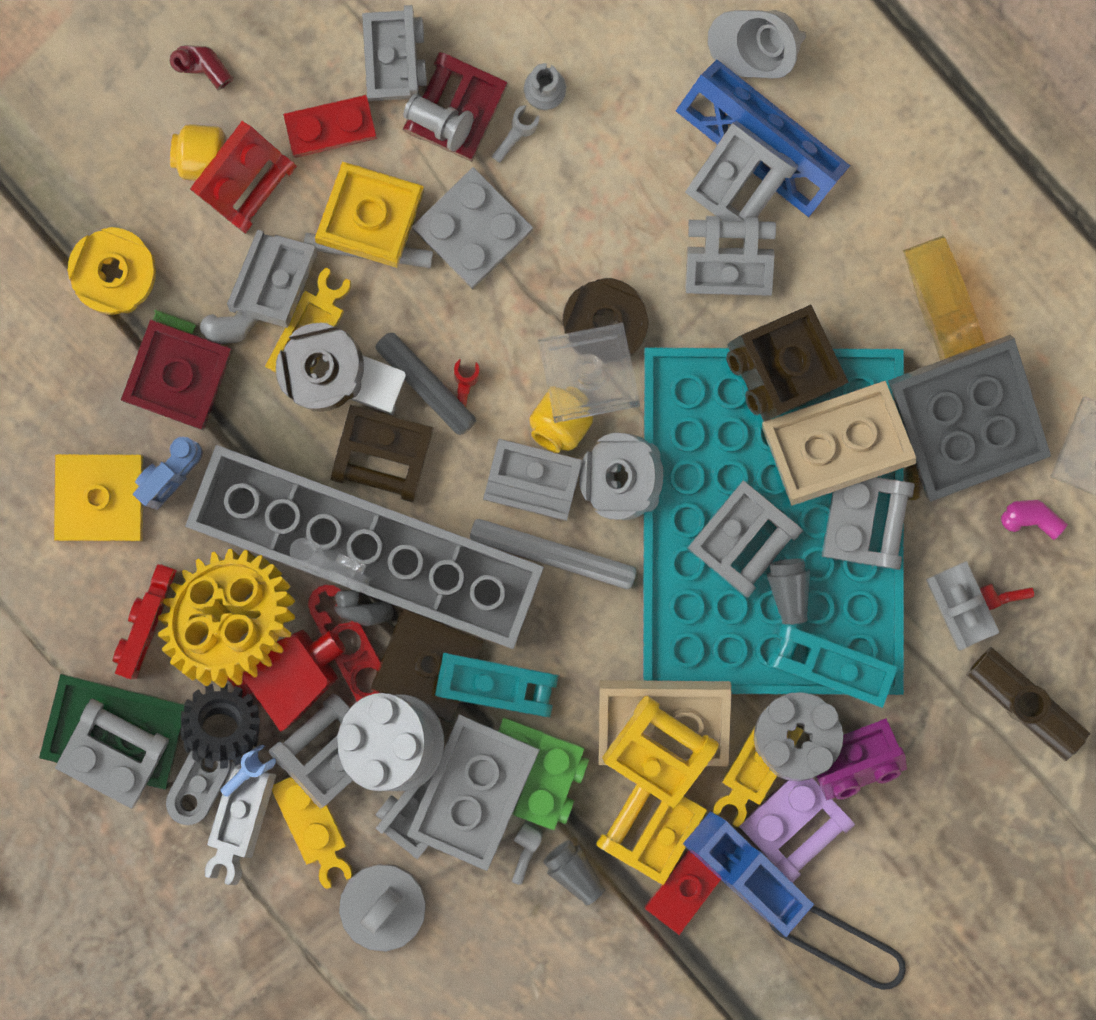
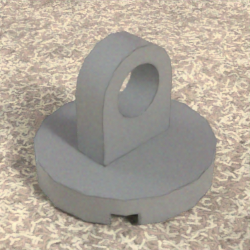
(382, 907)

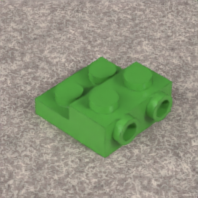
(547, 786)

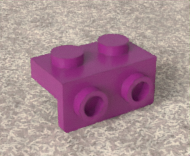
(865, 757)

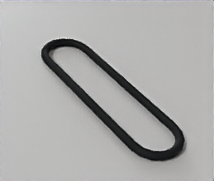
(883, 986)

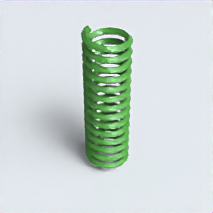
(173, 319)

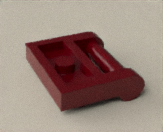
(476, 93)

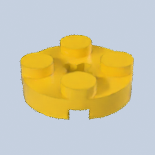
(102, 248)

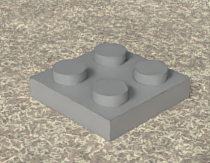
(472, 228)

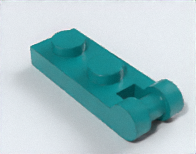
(834, 666)
(495, 685)

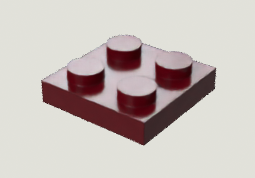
(176, 375)

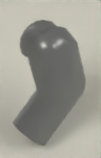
(364, 614)

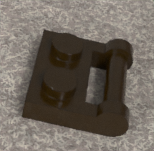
(386, 439)

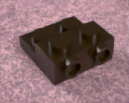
(785, 363)

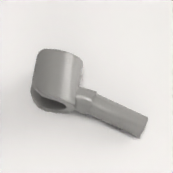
(517, 131)
(530, 838)

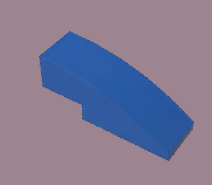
(748, 873)

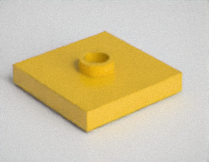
(369, 214)
(97, 498)

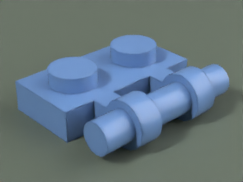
(160, 482)

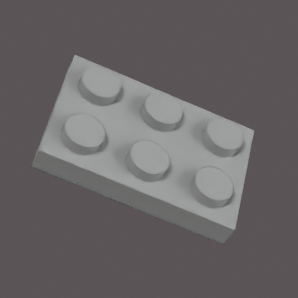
(473, 792)

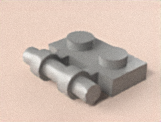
(730, 269)

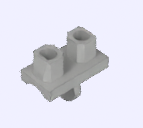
(962, 605)

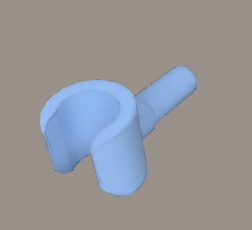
(250, 768)

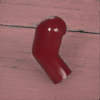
(201, 61)

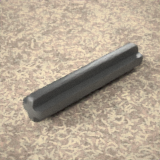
(426, 383)

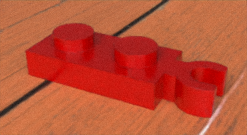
(144, 615)

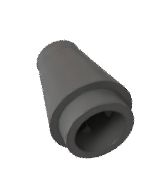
(790, 589)
(574, 872)

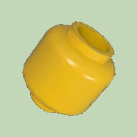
(195, 149)
(558, 435)

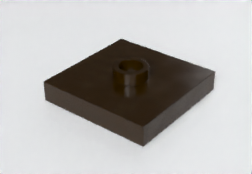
(415, 659)

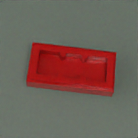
(682, 893)

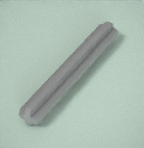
(553, 553)

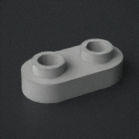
(198, 782)

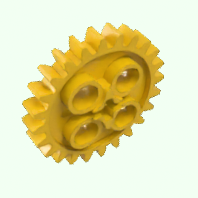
(226, 618)

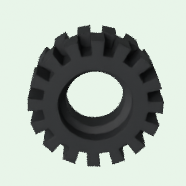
(218, 703)

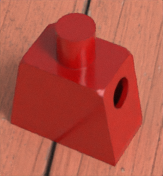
(296, 676)

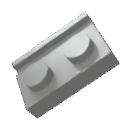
(272, 278)
(532, 479)

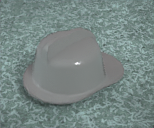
(756, 42)

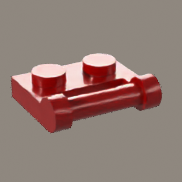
(233, 172)

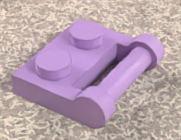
(785, 815)

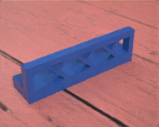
(769, 123)

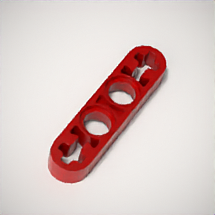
(348, 664)

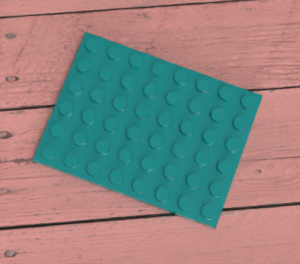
(707, 446)

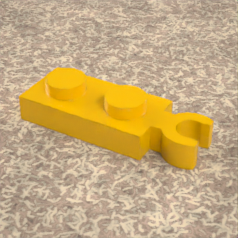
(313, 310)
(748, 778)
(312, 829)

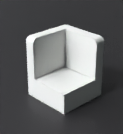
(380, 386)

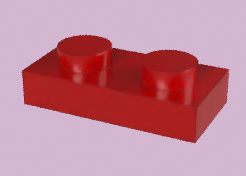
(330, 126)

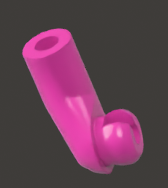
(1032, 513)

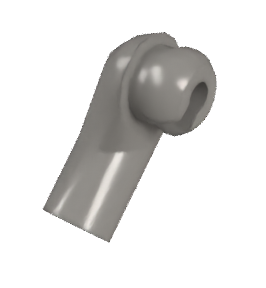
(227, 329)

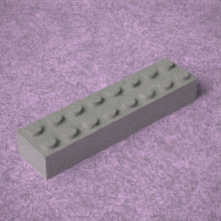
(407, 558)

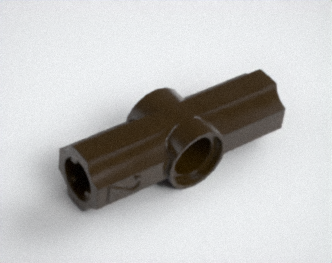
(1049, 720)

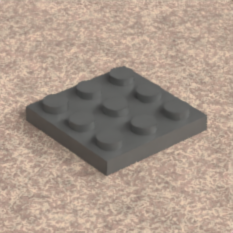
(970, 417)

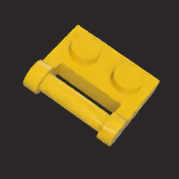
(651, 763)
(662, 838)

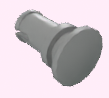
(544, 87)
(442, 121)

